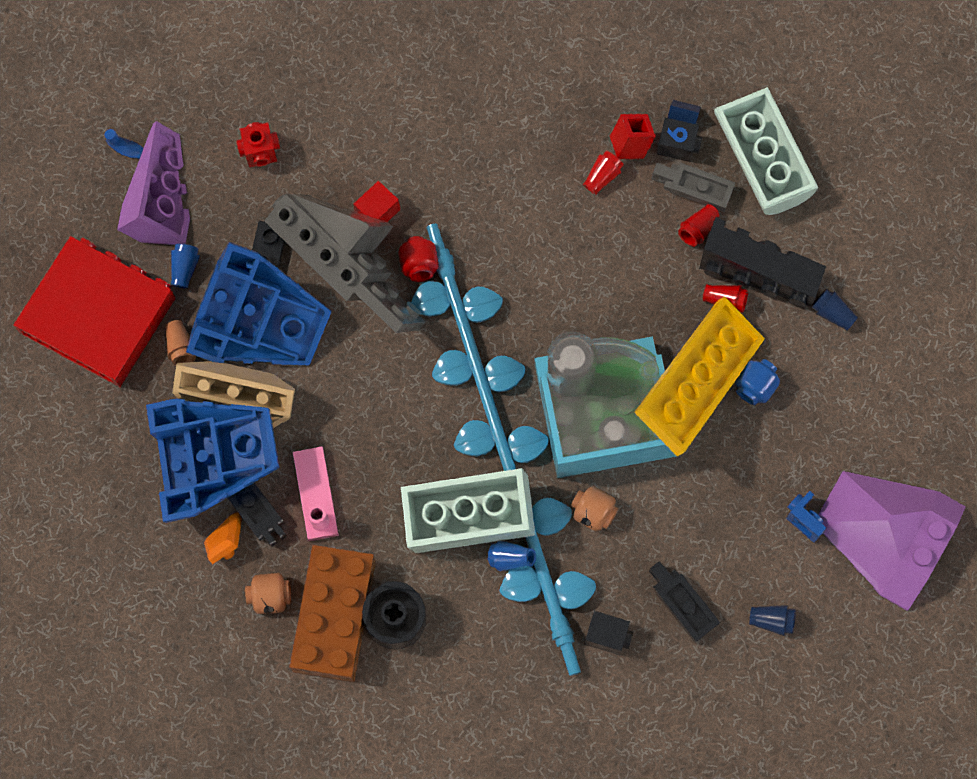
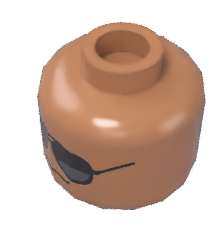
(594, 508)
(268, 593)

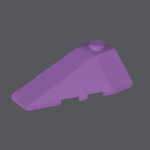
(153, 200)

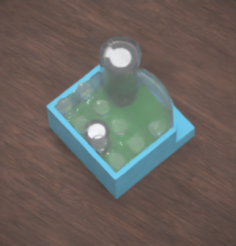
(591, 401)

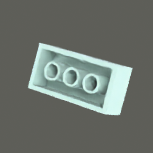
(467, 511)

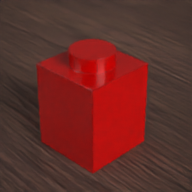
(632, 136)
(378, 203)

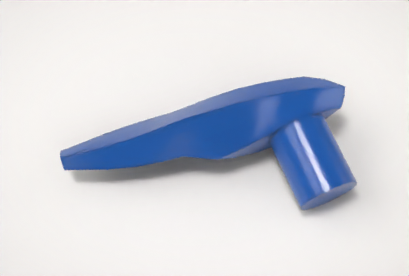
(123, 145)

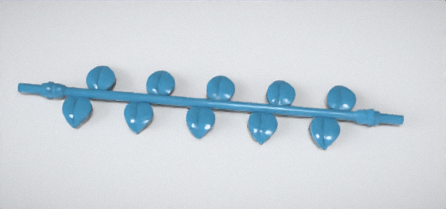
(523, 444)

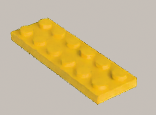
(699, 376)

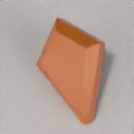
(224, 539)

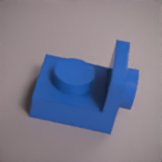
(807, 522)

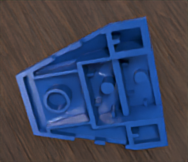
(256, 314)
(209, 452)

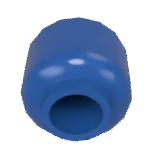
(757, 382)

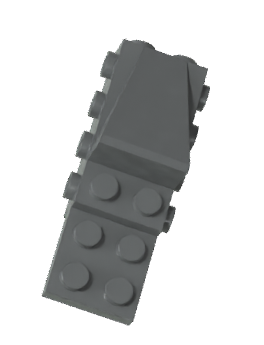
(340, 250)

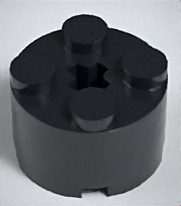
(384, 601)

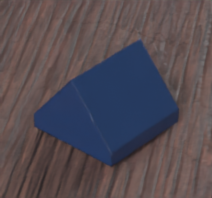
(684, 112)

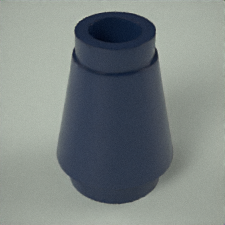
(834, 309)
(774, 618)

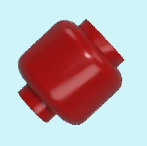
(418, 259)

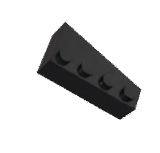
(760, 265)

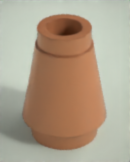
(177, 343)

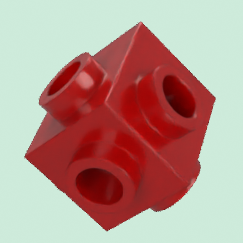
(258, 144)

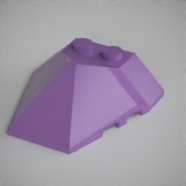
(890, 532)

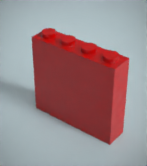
(95, 310)

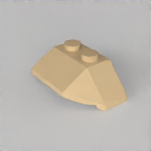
(234, 385)

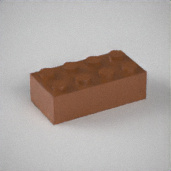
(331, 613)

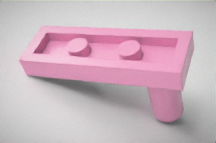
(315, 494)

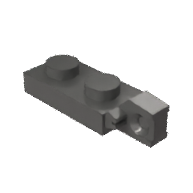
(694, 184)

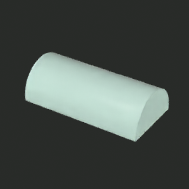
(766, 152)

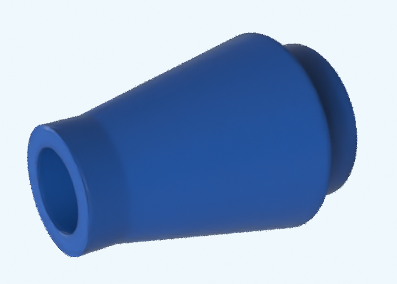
(183, 263)
(510, 556)

